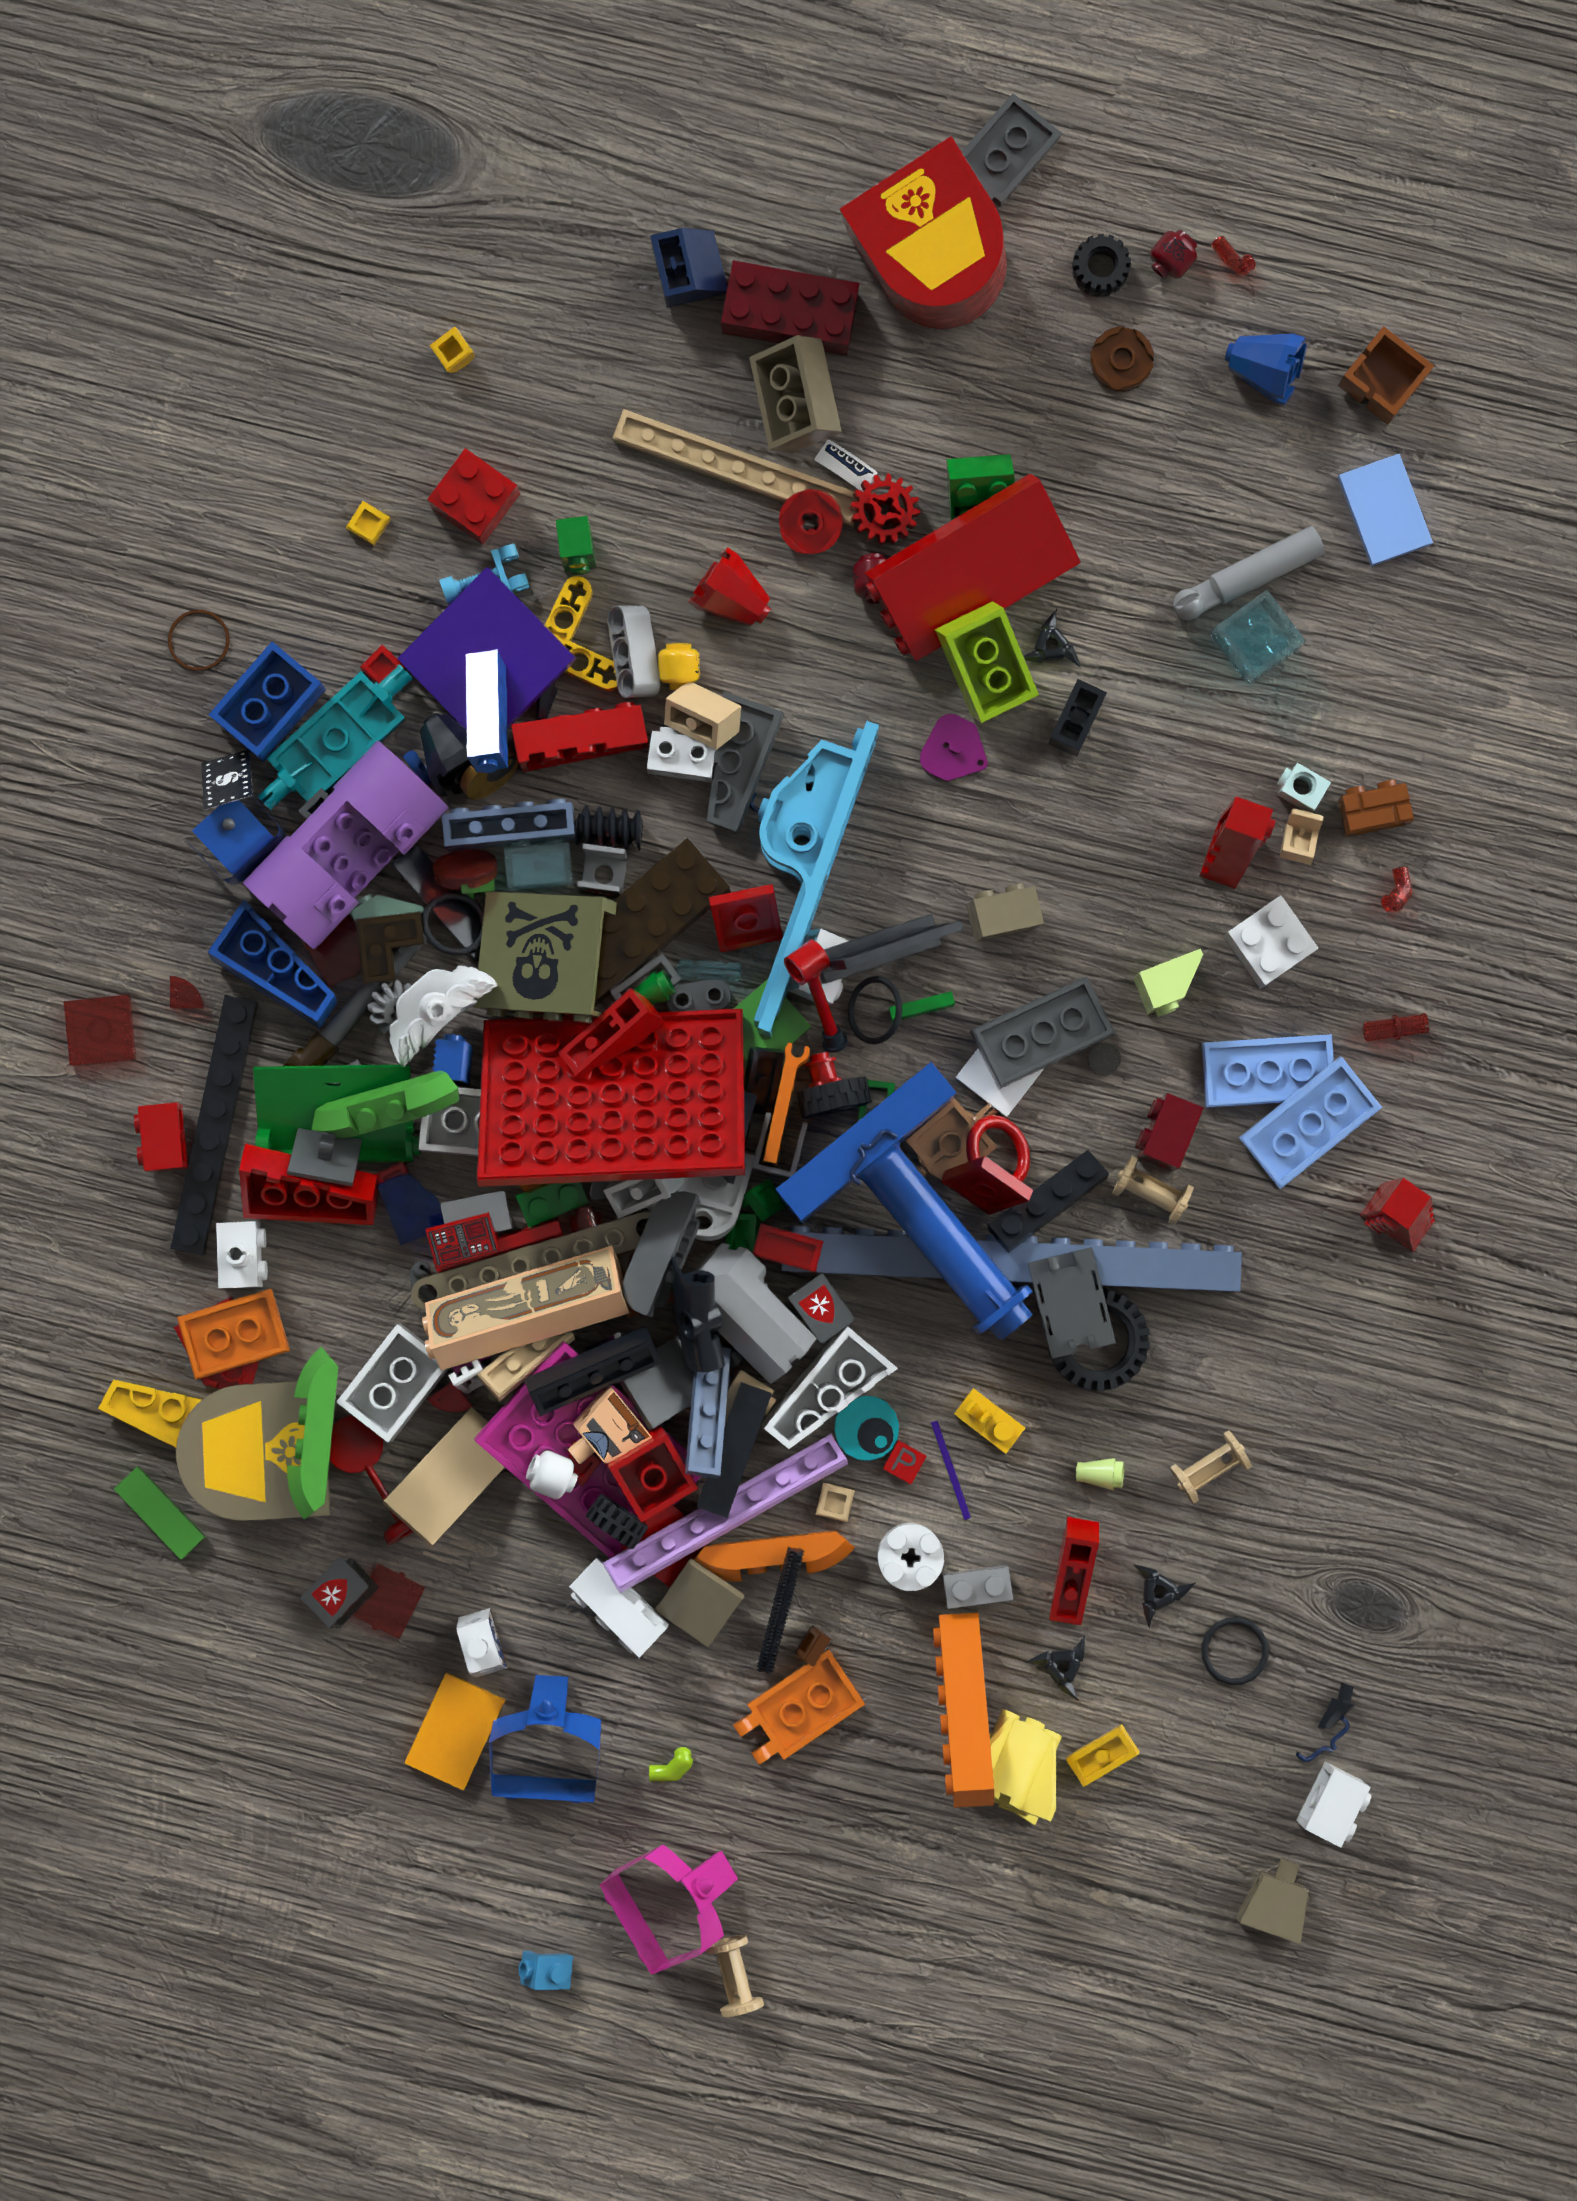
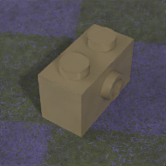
(1004, 912)

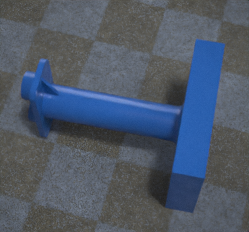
(911, 1200)

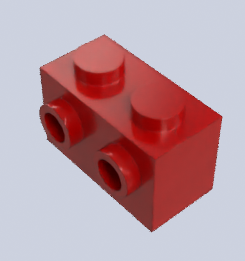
(161, 1137)

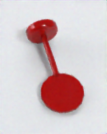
(357, 1450)

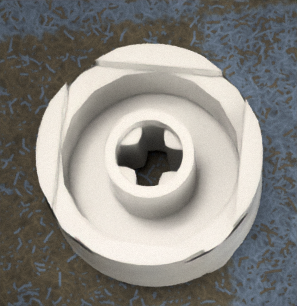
(922, 1571)

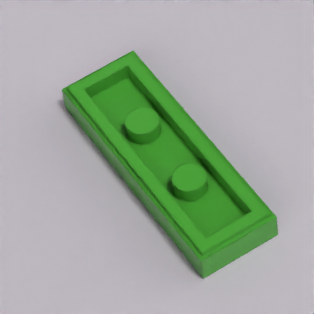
(159, 1512)

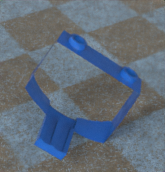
(546, 1708)

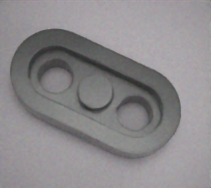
(698, 996)

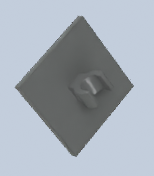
(324, 1157)

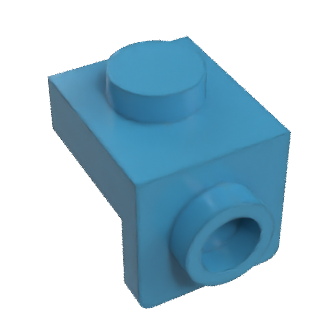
(545, 1971)

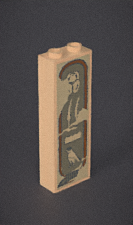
(525, 1308)

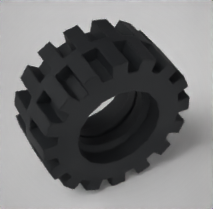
(1106, 246)
(616, 1521)

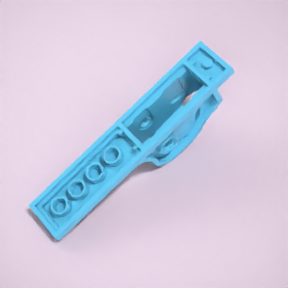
(821, 818)

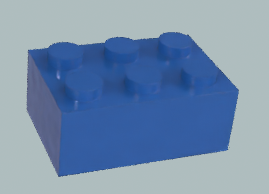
(267, 701)

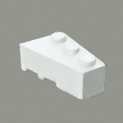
(622, 1612)

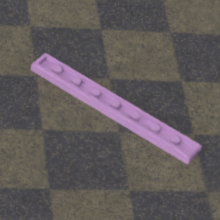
(704, 1526)

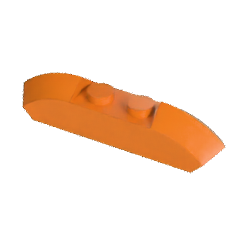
(728, 1558)

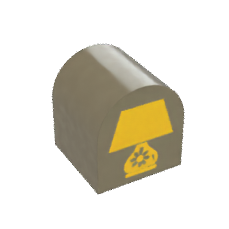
(239, 1449)

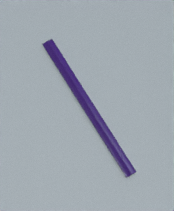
(951, 1471)

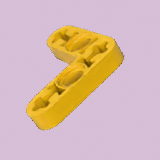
(566, 635)

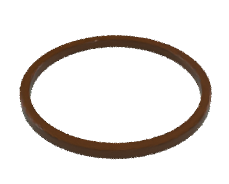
(195, 612)

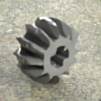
(384, 1005)

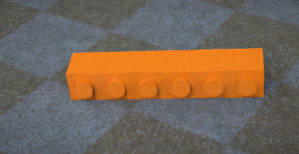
(966, 1710)

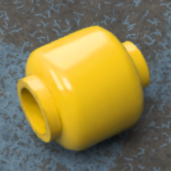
(678, 664)

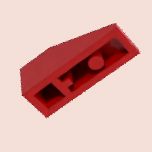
(612, 1033)
(1074, 1570)

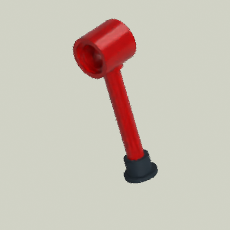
(805, 967)

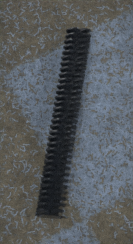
(780, 1609)

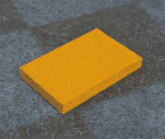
(454, 1731)

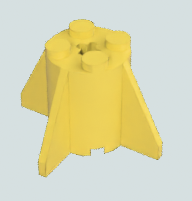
(1024, 1767)

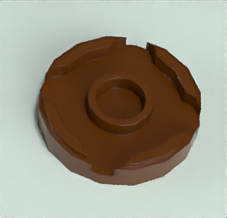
(1121, 359)

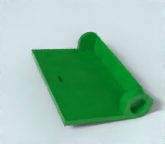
(291, 1094)

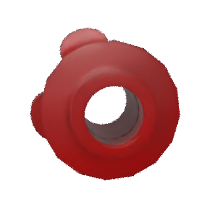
(822, 1069)

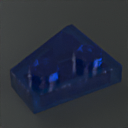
(410, 1207)

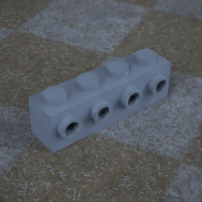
(502, 826)

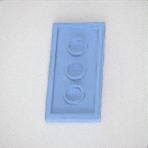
(1262, 1068)
(1310, 1122)

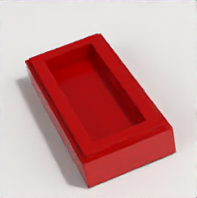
(788, 1248)

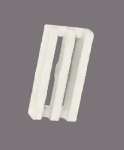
(468, 1374)

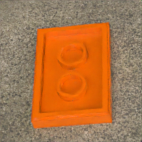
(233, 1334)

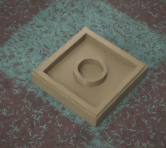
(699, 1602)

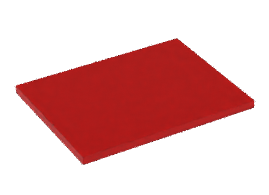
(642, 1116)

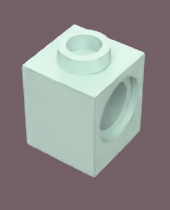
(1316, 783)

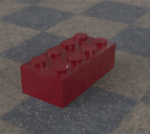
(786, 303)

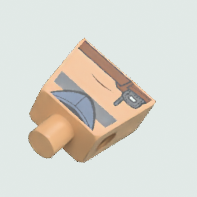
(607, 1429)

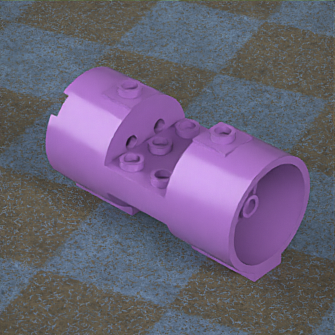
(345, 844)

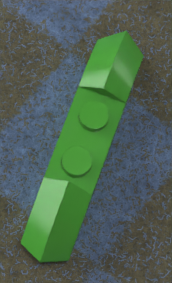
(386, 1105)
(318, 1385)

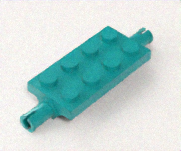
(336, 737)

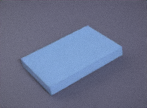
(1385, 509)

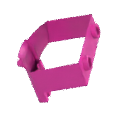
(704, 1884)

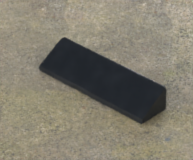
(453, 913)
(592, 1371)

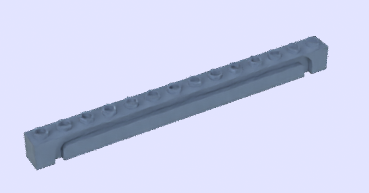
(1117, 1266)

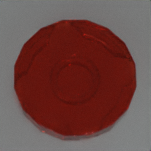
(465, 867)

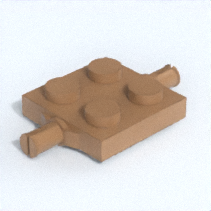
(943, 1139)

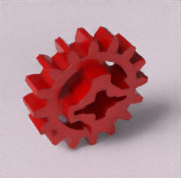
(895, 514)

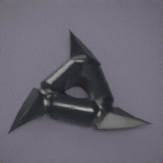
(1049, 632)
(1171, 1591)
(1062, 1678)

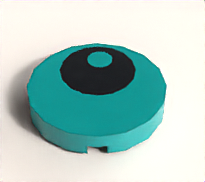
(867, 1428)

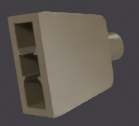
(1276, 1903)

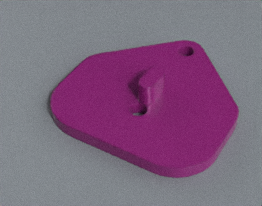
(963, 751)

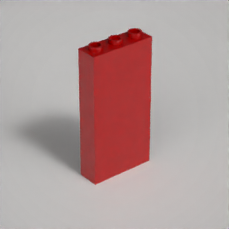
(980, 557)

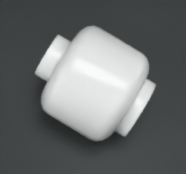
(551, 1474)

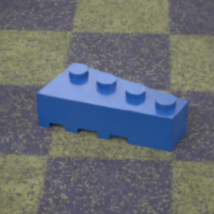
(268, 964)

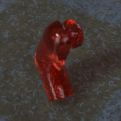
(1230, 257)
(1401, 893)

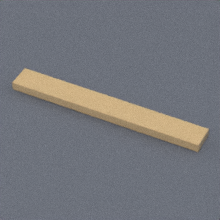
(723, 461)

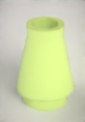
(1101, 1473)

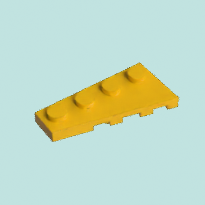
(148, 1409)

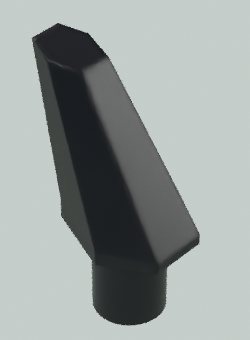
(545, 702)
(1338, 1707)

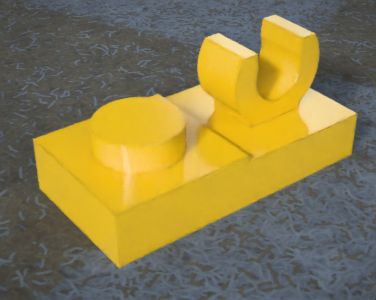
(989, 1420)
(1102, 1755)

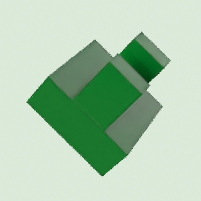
(763, 1200)

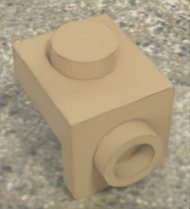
(1301, 836)

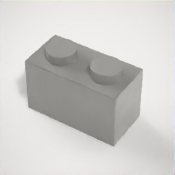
(977, 1586)

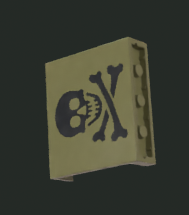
(542, 954)

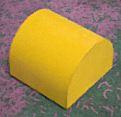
(453, 350)

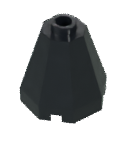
(445, 752)

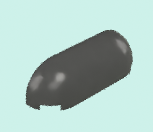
(666, 1235)

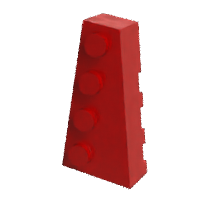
(579, 737)
(274, 1195)
(1400, 1212)

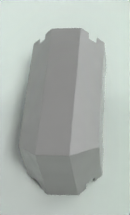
(752, 1315)

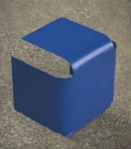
(240, 848)

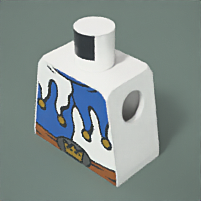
(480, 1643)

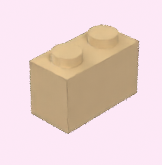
(702, 715)

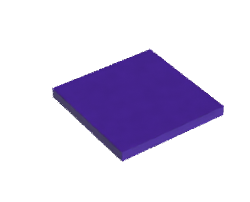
(482, 620)

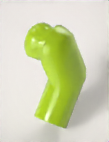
(675, 1769)

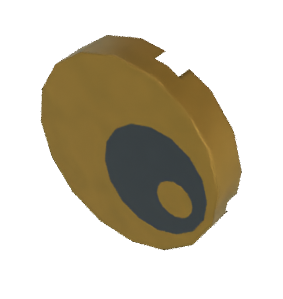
(480, 784)

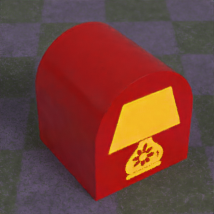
(932, 239)

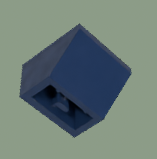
(688, 265)

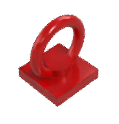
(983, 1180)

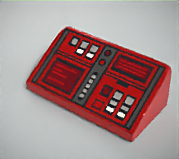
(463, 1239)

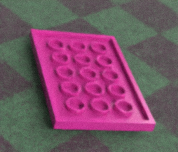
(520, 1433)

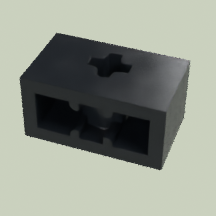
(1077, 717)

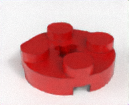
(792, 522)

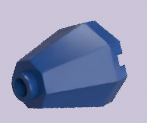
(1268, 363)

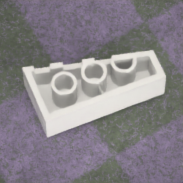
(827, 1386)

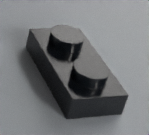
(763, 1077)

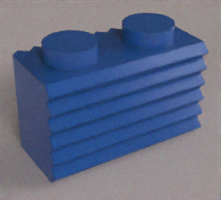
(454, 1057)

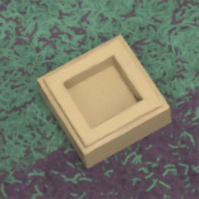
(835, 1502)

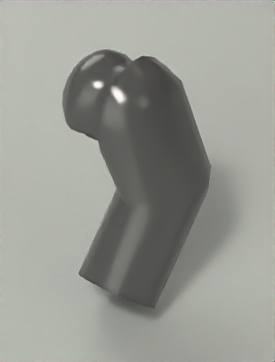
(418, 1271)

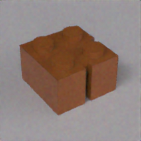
(1388, 375)

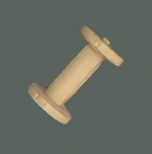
(1153, 1190)
(1210, 1467)
(734, 1976)

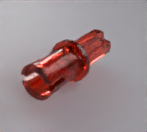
(1395, 1027)

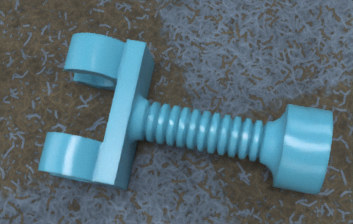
(507, 553)

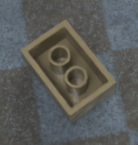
(795, 394)

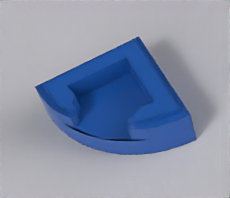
(417, 766)

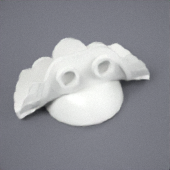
(432, 1004)

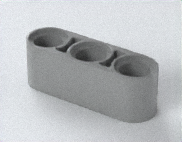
(633, 651)

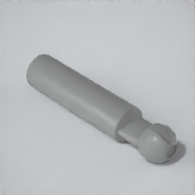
(1249, 573)

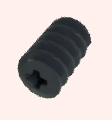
(609, 827)

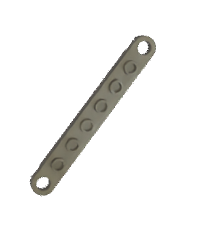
(619, 1233)

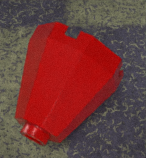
(731, 591)

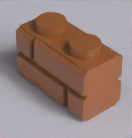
(1375, 808)

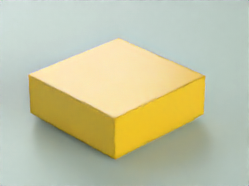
(368, 523)

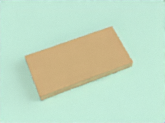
(445, 1481)

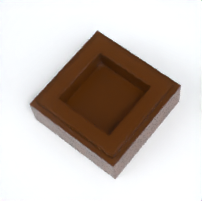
(812, 1645)

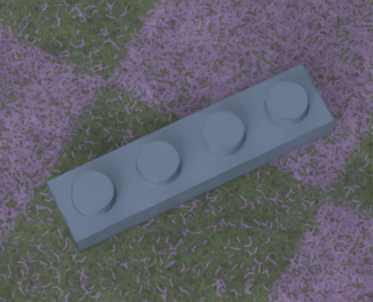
(708, 1421)

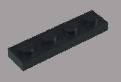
(1048, 1201)

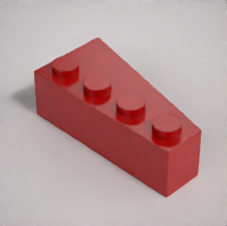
(1236, 840)

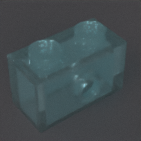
(538, 865)

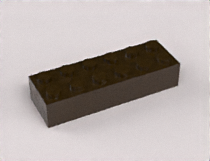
(655, 914)

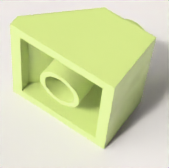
(1167, 983)

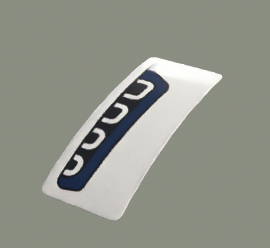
(845, 464)

